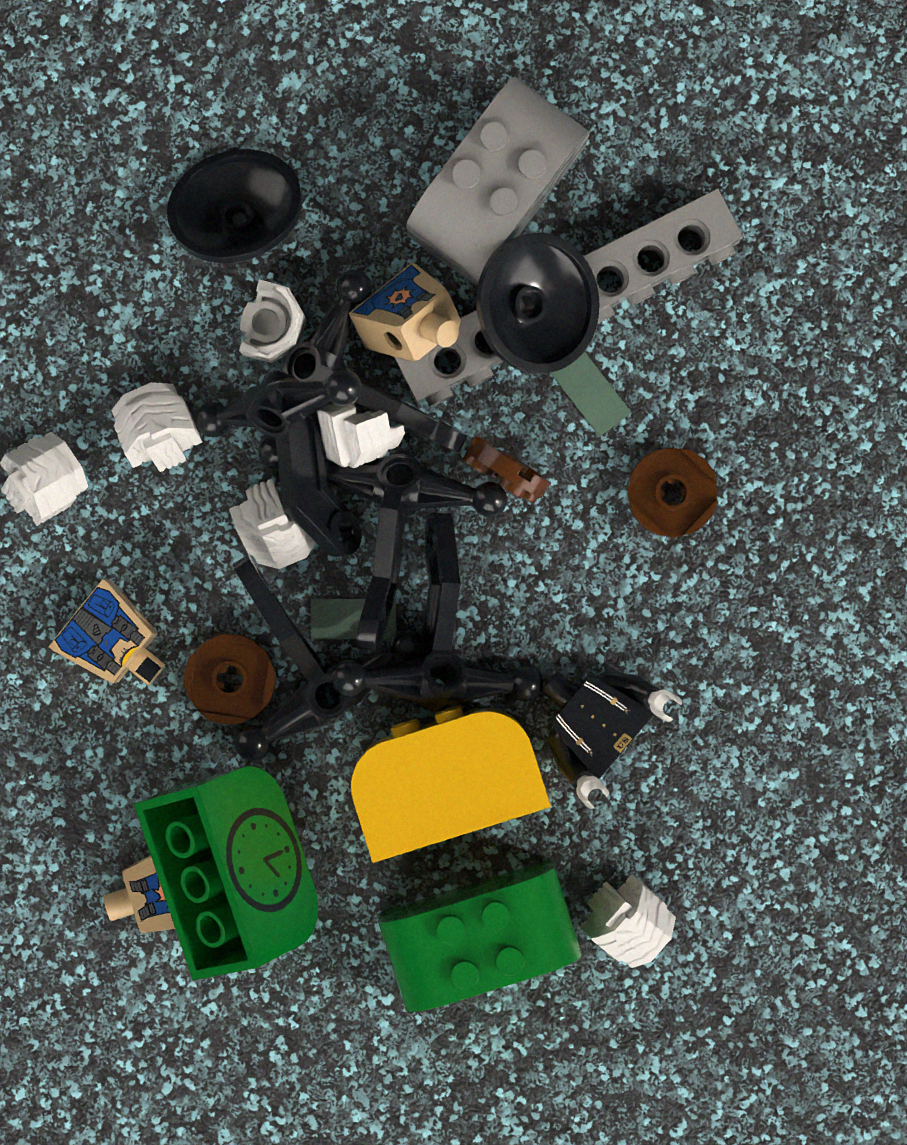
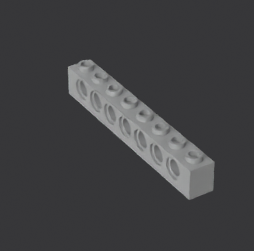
(704, 216)

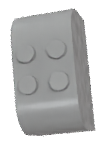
(496, 179)

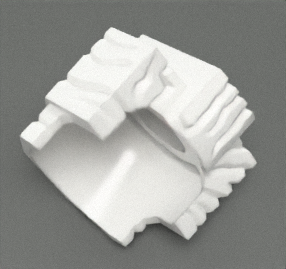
(271, 323)
(155, 425)
(355, 437)
(42, 477)
(267, 528)
(629, 922)

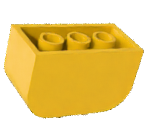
(445, 780)

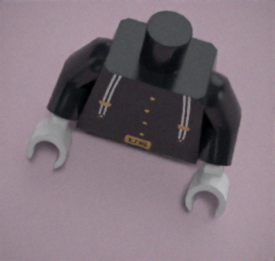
(598, 723)

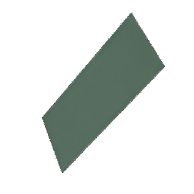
(592, 394)
(341, 618)

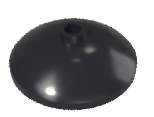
(234, 205)
(557, 297)

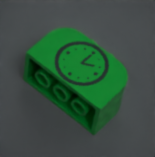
(230, 870)
(479, 937)

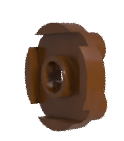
(516, 475)
(698, 491)
(209, 694)

